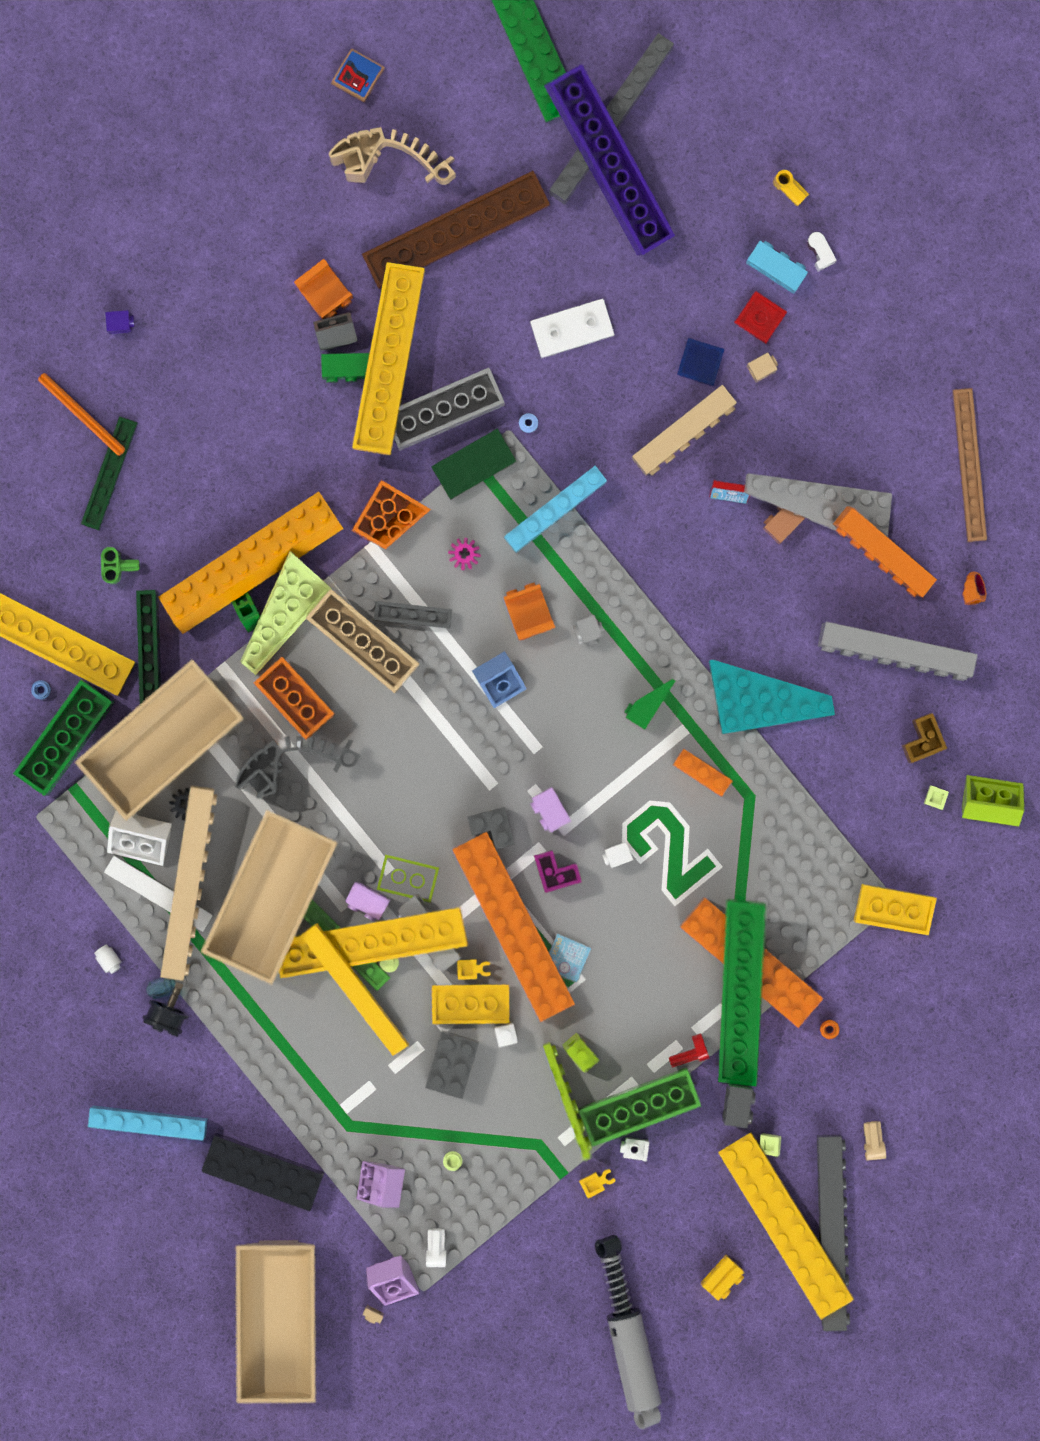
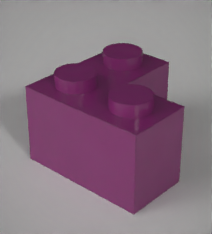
(554, 877)

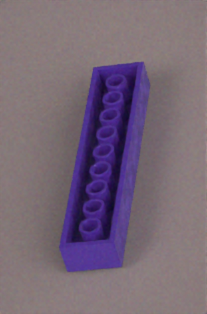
(609, 160)

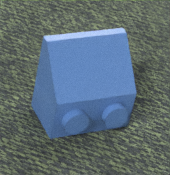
(499, 679)

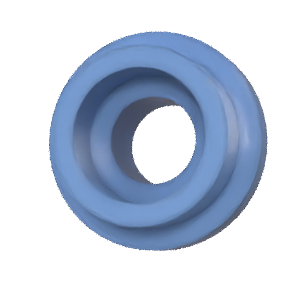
(36, 685)

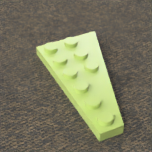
(288, 605)

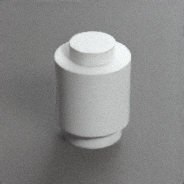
(108, 959)

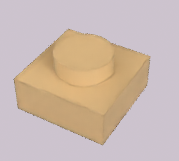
(372, 1314)

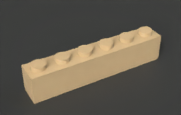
(684, 430)

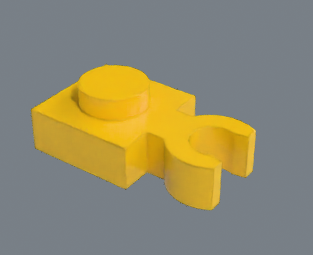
(468, 969)
(594, 1184)

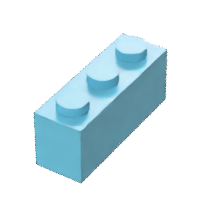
(777, 266)

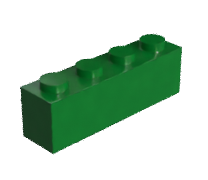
(344, 366)

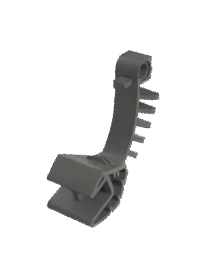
(264, 767)

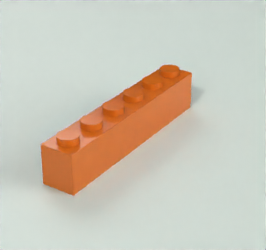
(884, 552)

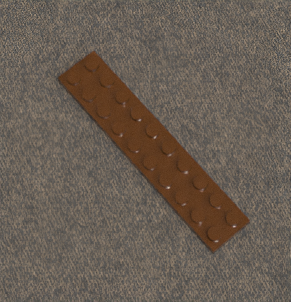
(459, 227)

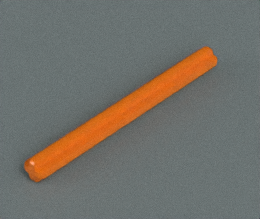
(81, 414)

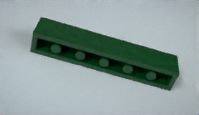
(148, 643)

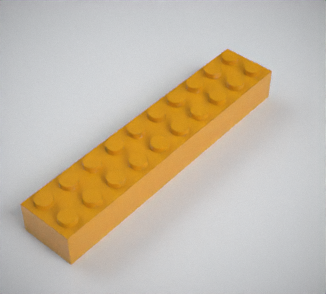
(250, 563)

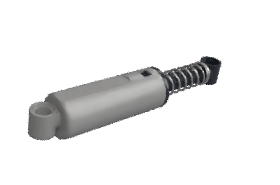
(629, 1340)

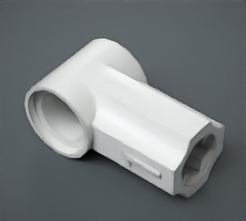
(436, 1254)

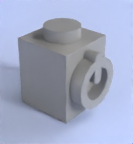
(588, 630)

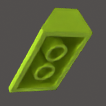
(993, 800)

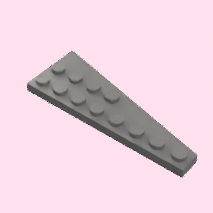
(821, 501)

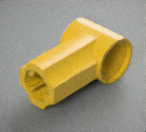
(792, 189)

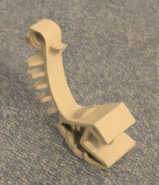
(362, 149)

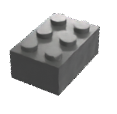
(452, 1064)

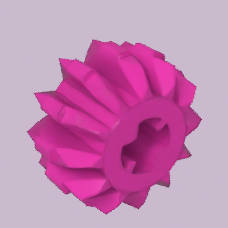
(468, 558)

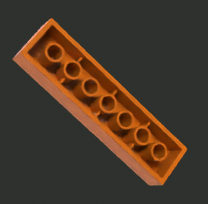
(780, 985)

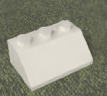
(139, 838)

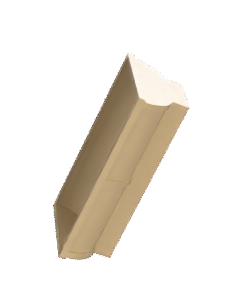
(159, 740)
(269, 897)
(275, 1322)

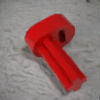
(699, 1052)

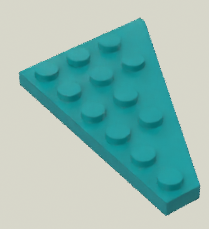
(758, 701)

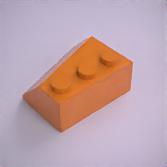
(388, 515)

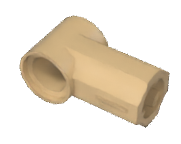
(874, 1144)

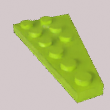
(570, 1106)

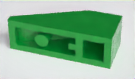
(247, 611)
(645, 708)

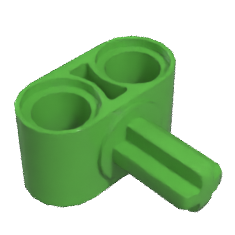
(117, 565)

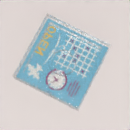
(569, 957)

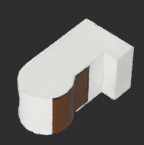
(822, 251)

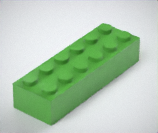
(639, 1107)

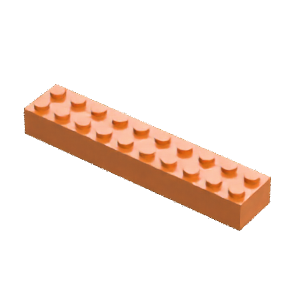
(513, 926)

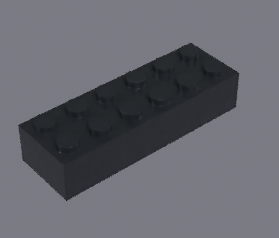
(262, 1172)

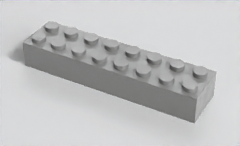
(897, 650)

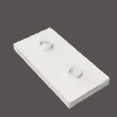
(572, 328)

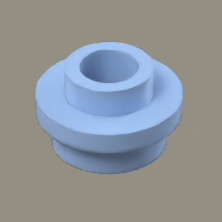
(528, 429)

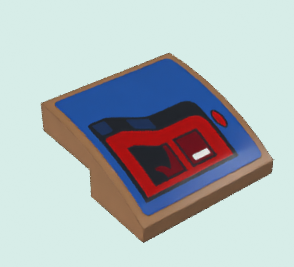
(357, 75)

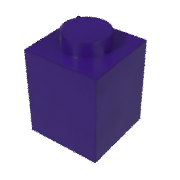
(119, 322)

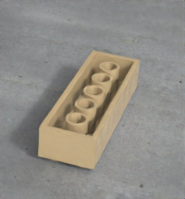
(362, 641)

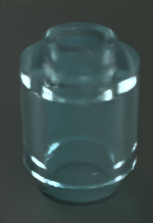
(160, 987)

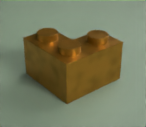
(929, 740)

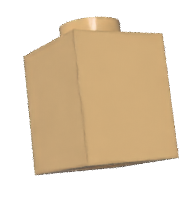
(762, 367)

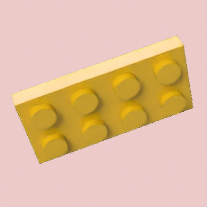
(895, 909)
(470, 1004)

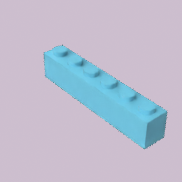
(555, 509)
(147, 1122)

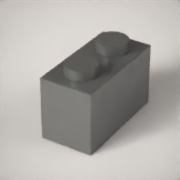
(335, 331)

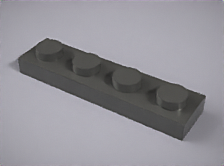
(412, 614)

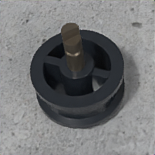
(166, 1016)

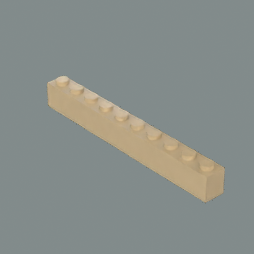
(187, 883)

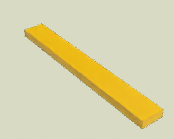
(354, 989)

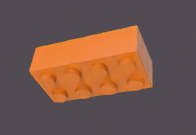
(294, 698)

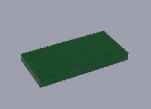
(473, 464)

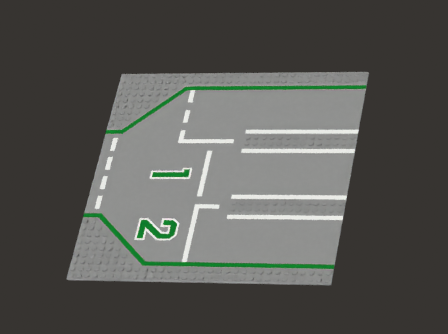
(422, 770)

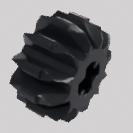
(177, 803)

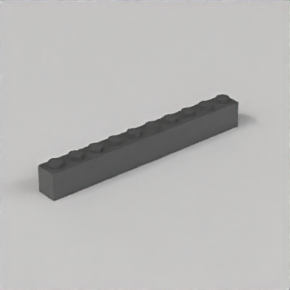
(618, 110)
(832, 1216)

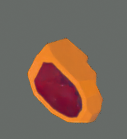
(974, 589)

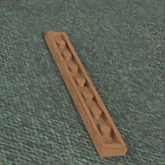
(969, 465)

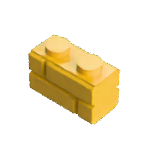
(722, 1278)

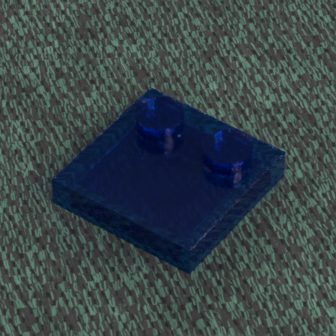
(700, 362)

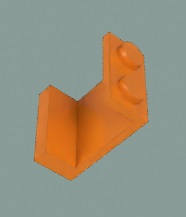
(323, 290)
(528, 611)

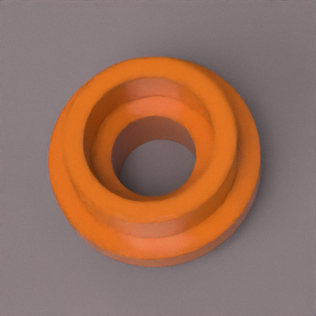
(834, 1033)

